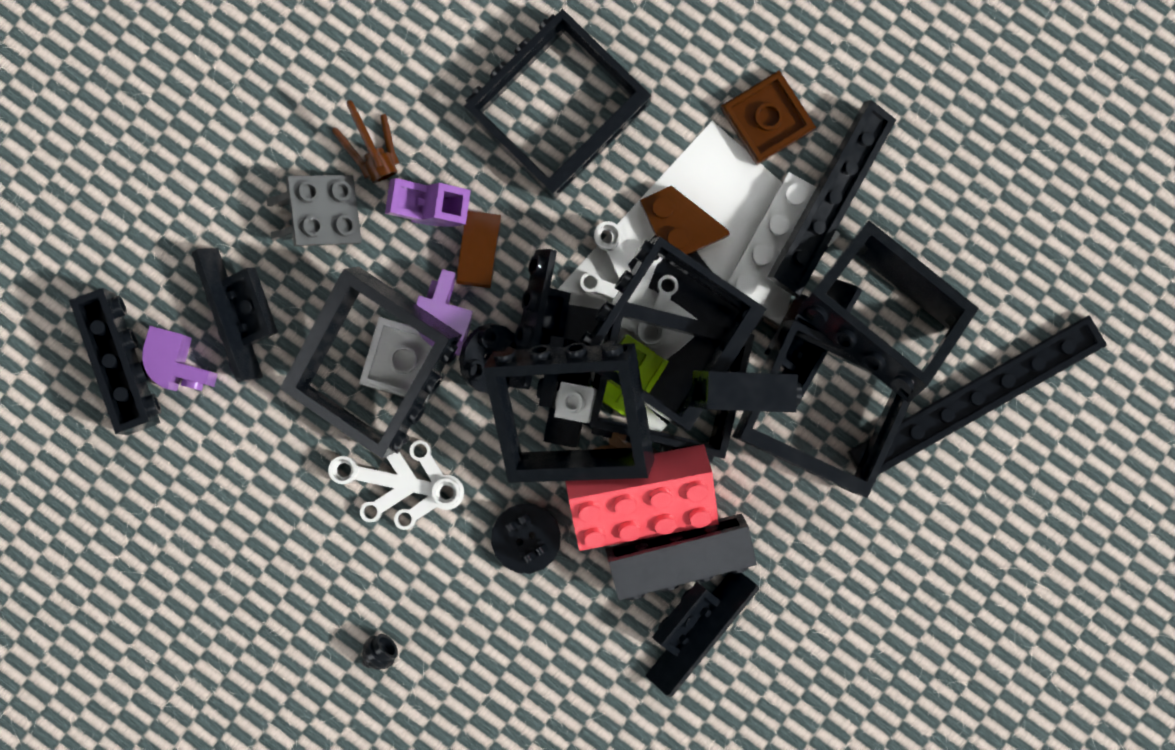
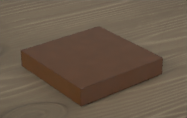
(768, 117)

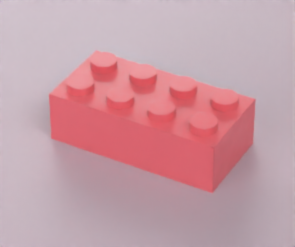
(671, 500)

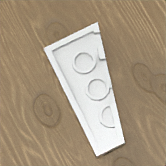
(766, 246)

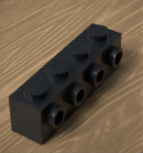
(115, 361)
(681, 558)

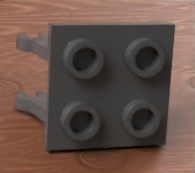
(321, 210)

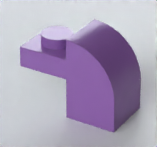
(428, 204)
(438, 305)
(165, 360)

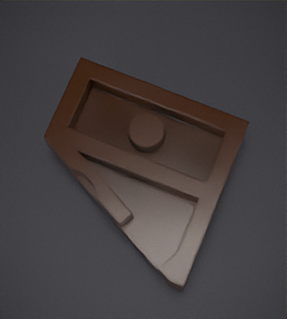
(681, 221)

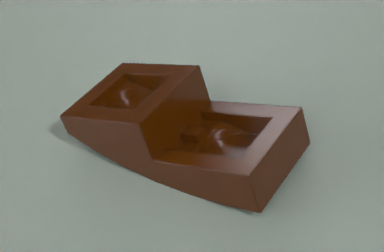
(478, 249)

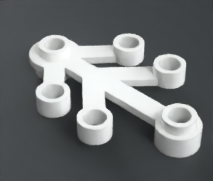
(620, 265)
(404, 485)

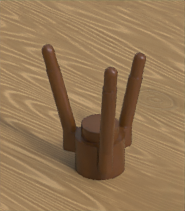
(378, 164)

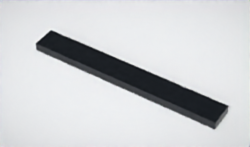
(989, 391)

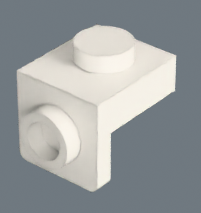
(574, 402)

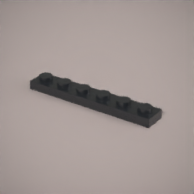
(831, 198)

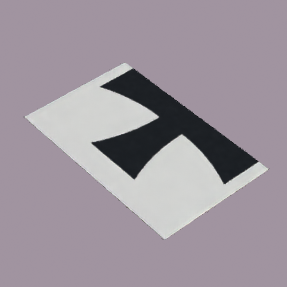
(737, 194)

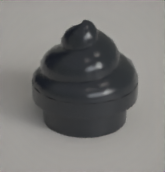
(379, 652)

